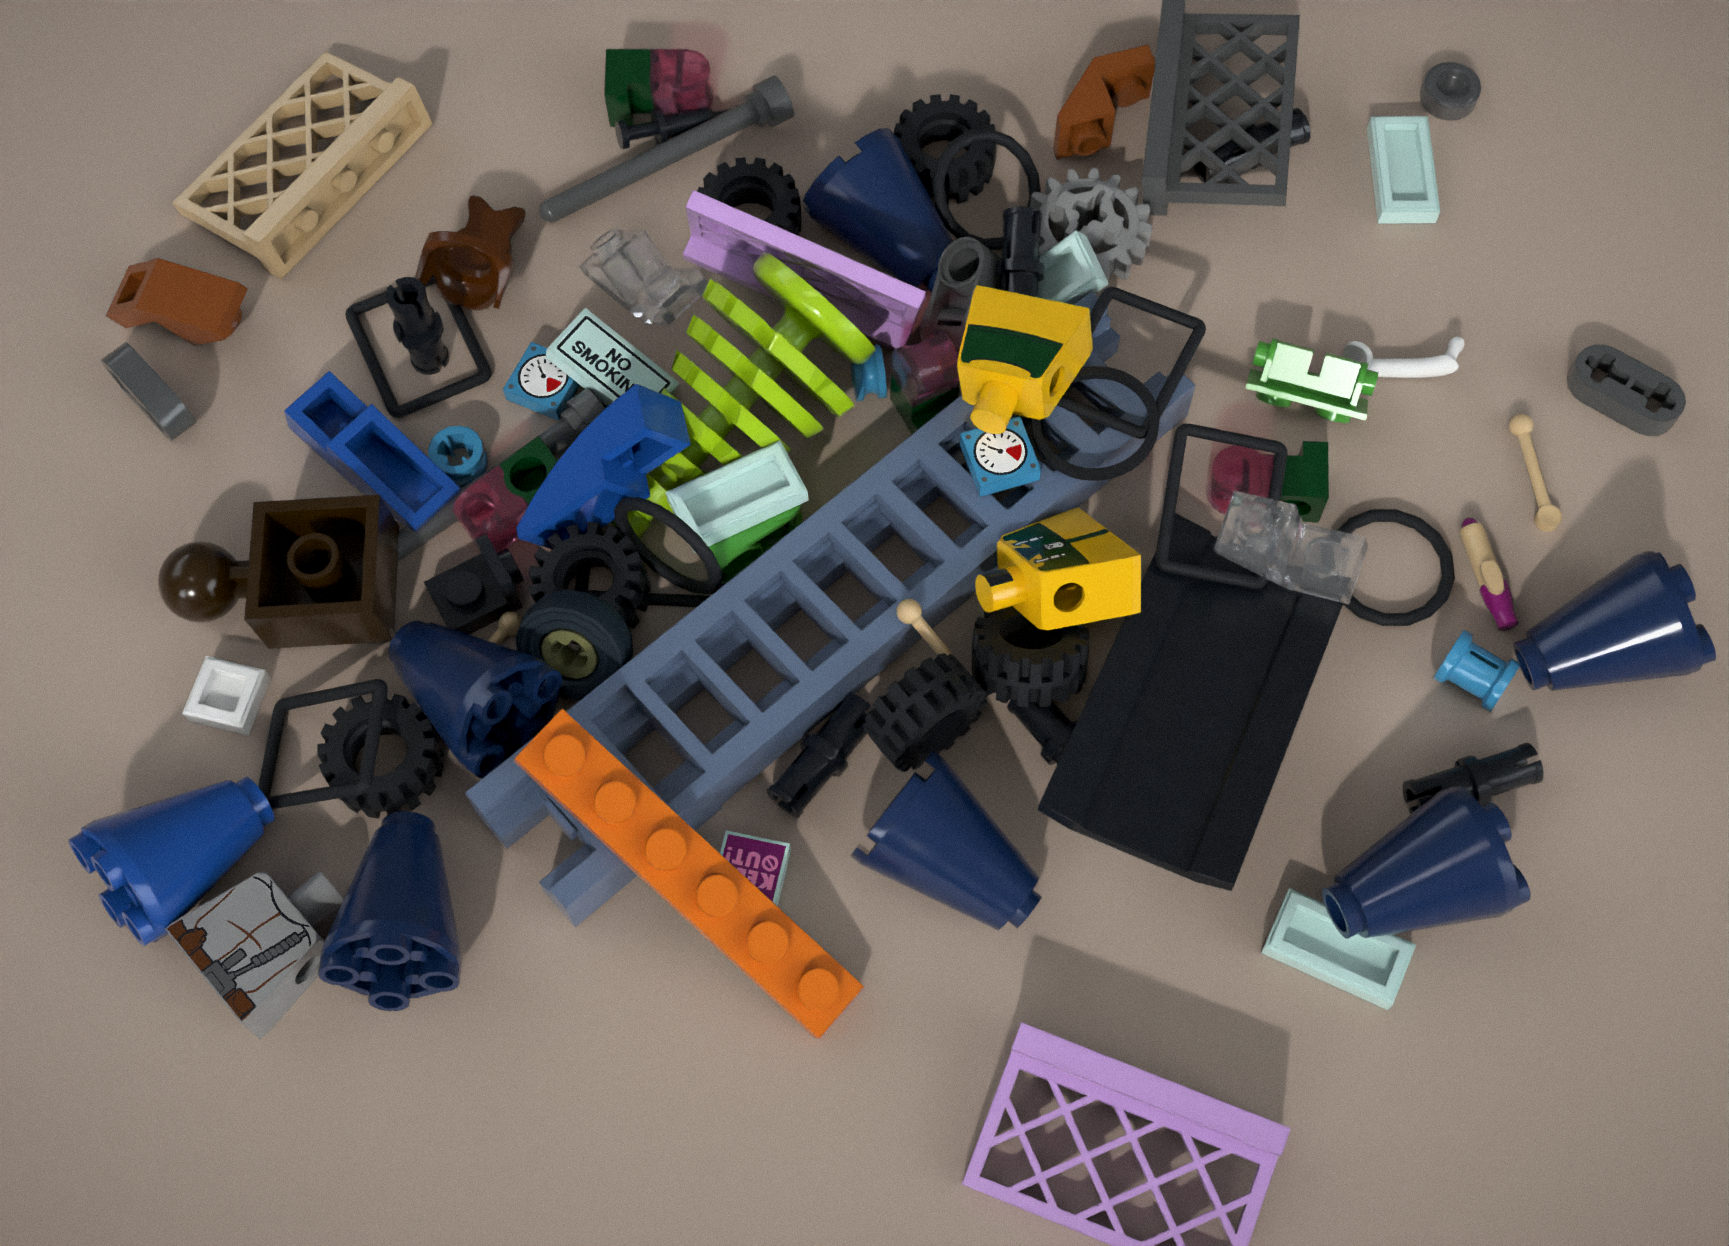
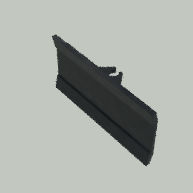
(1191, 716)

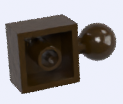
(311, 578)

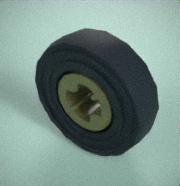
(589, 622)

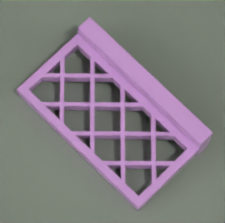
(732, 241)
(1144, 1096)

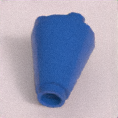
(170, 852)

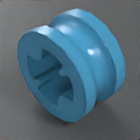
(869, 376)
(455, 438)

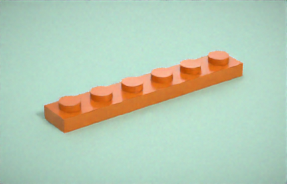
(688, 873)

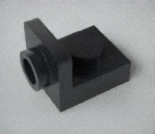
(477, 589)

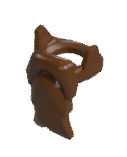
(480, 257)

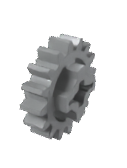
(1099, 213)

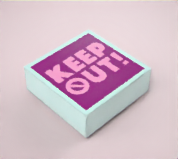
(759, 860)

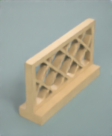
(329, 179)

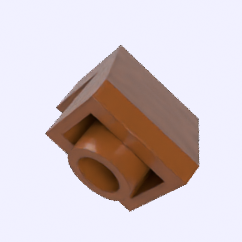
(1089, 113)
(181, 299)

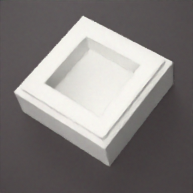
(227, 695)

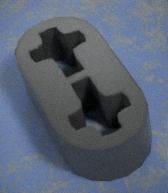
(1626, 390)
(148, 391)

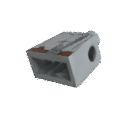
(258, 945)

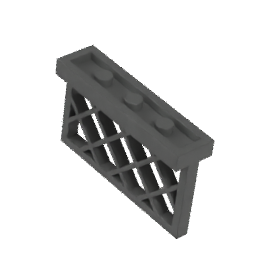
(1171, 117)

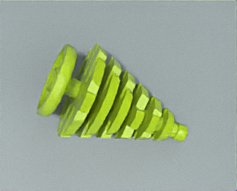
(777, 351)

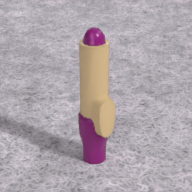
(1492, 584)

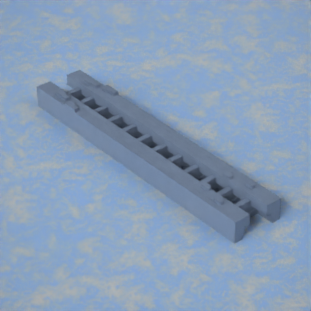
(793, 579)

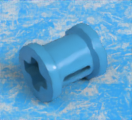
(1477, 670)

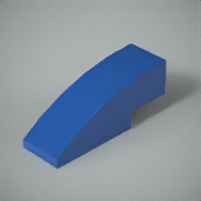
(370, 451)
(606, 465)

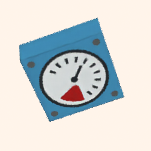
(540, 384)
(1000, 459)

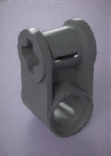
(960, 270)

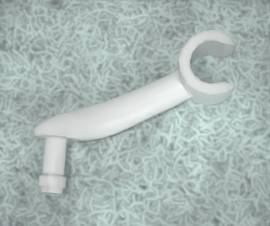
(1408, 367)

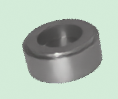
(1450, 91)

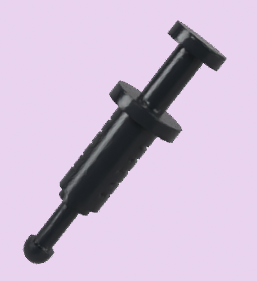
(663, 125)

